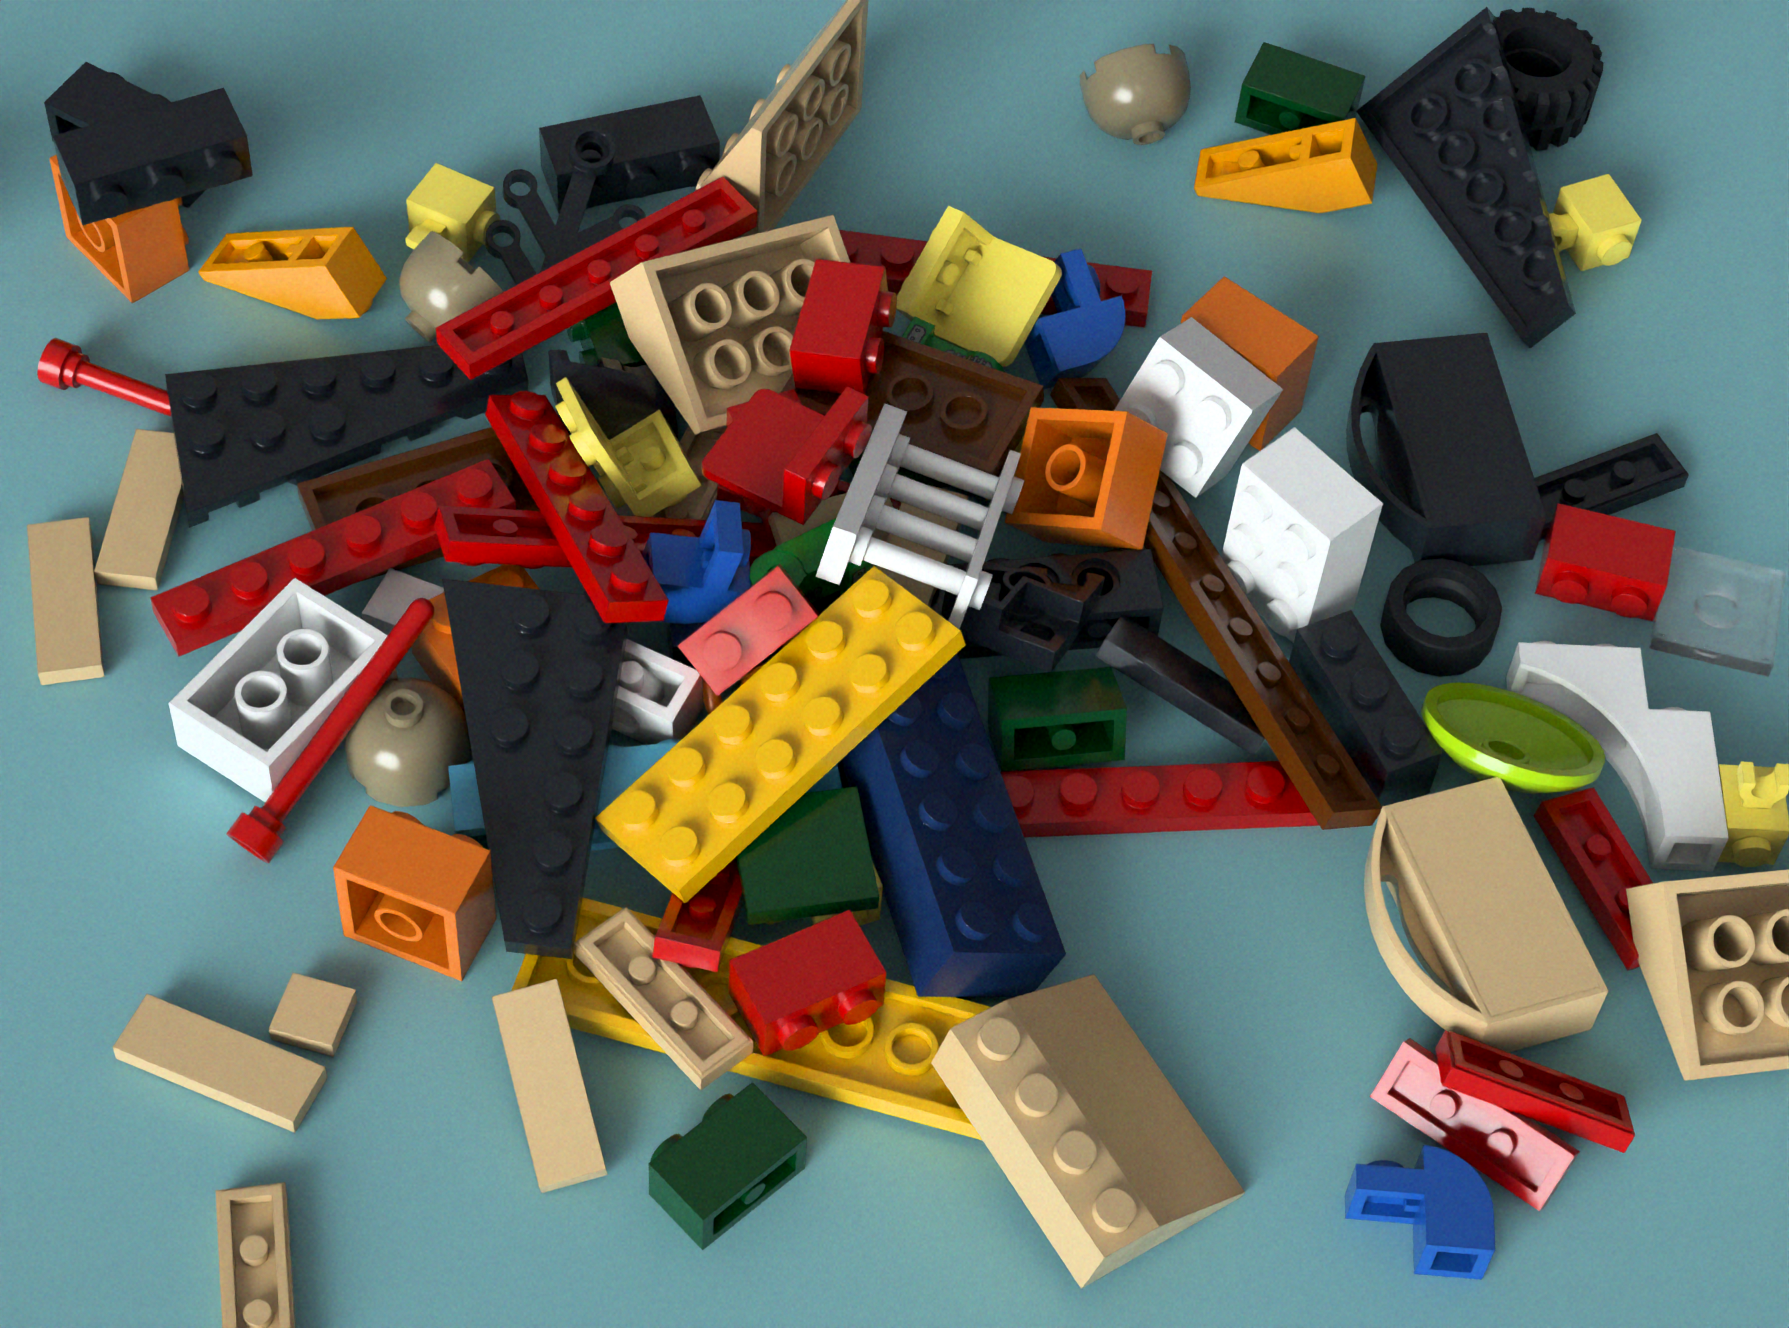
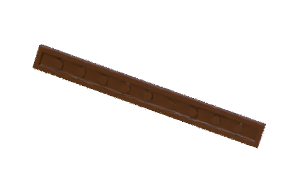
(1243, 645)

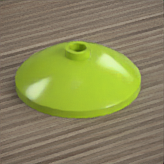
(1511, 738)

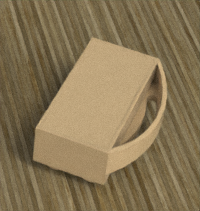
(1478, 920)

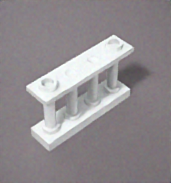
(865, 510)

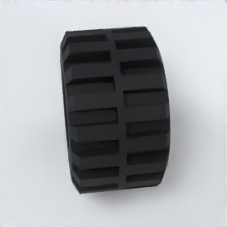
(1551, 72)

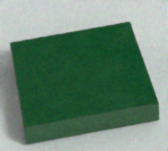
(810, 861)

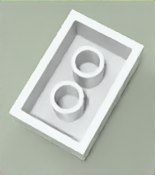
(1299, 534)
(273, 687)

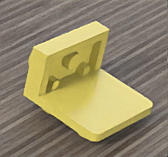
(977, 288)
(637, 466)

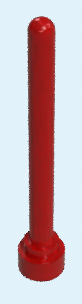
(65, 366)
(263, 826)

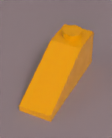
(1295, 170)
(302, 270)

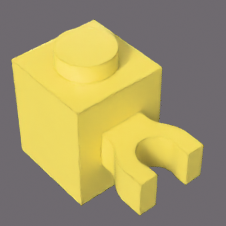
(452, 207)
(1594, 222)
(1754, 812)

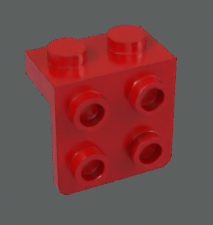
(789, 452)

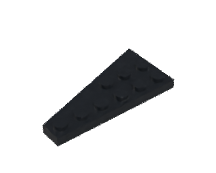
(1468, 158)
(313, 416)
(539, 719)

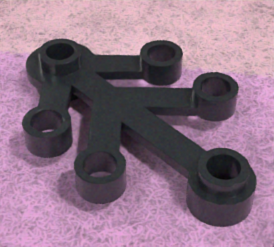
(562, 239)

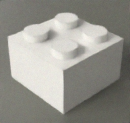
(1203, 400)

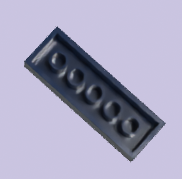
(952, 848)

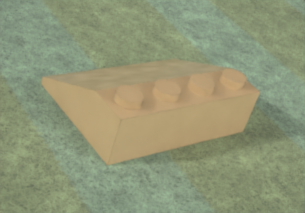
(798, 120)
(724, 315)
(1718, 969)
(1084, 1125)

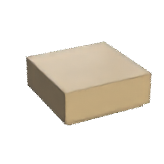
(313, 1014)

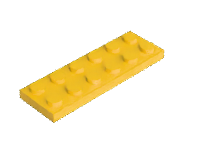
(779, 733)

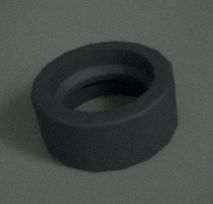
(1450, 582)

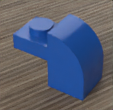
(1081, 331)
(703, 571)
(1442, 1201)

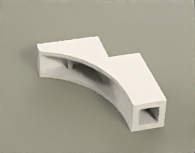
(1658, 753)

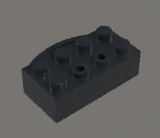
(1445, 451)

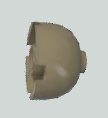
(1137, 92)
(441, 285)
(408, 742)

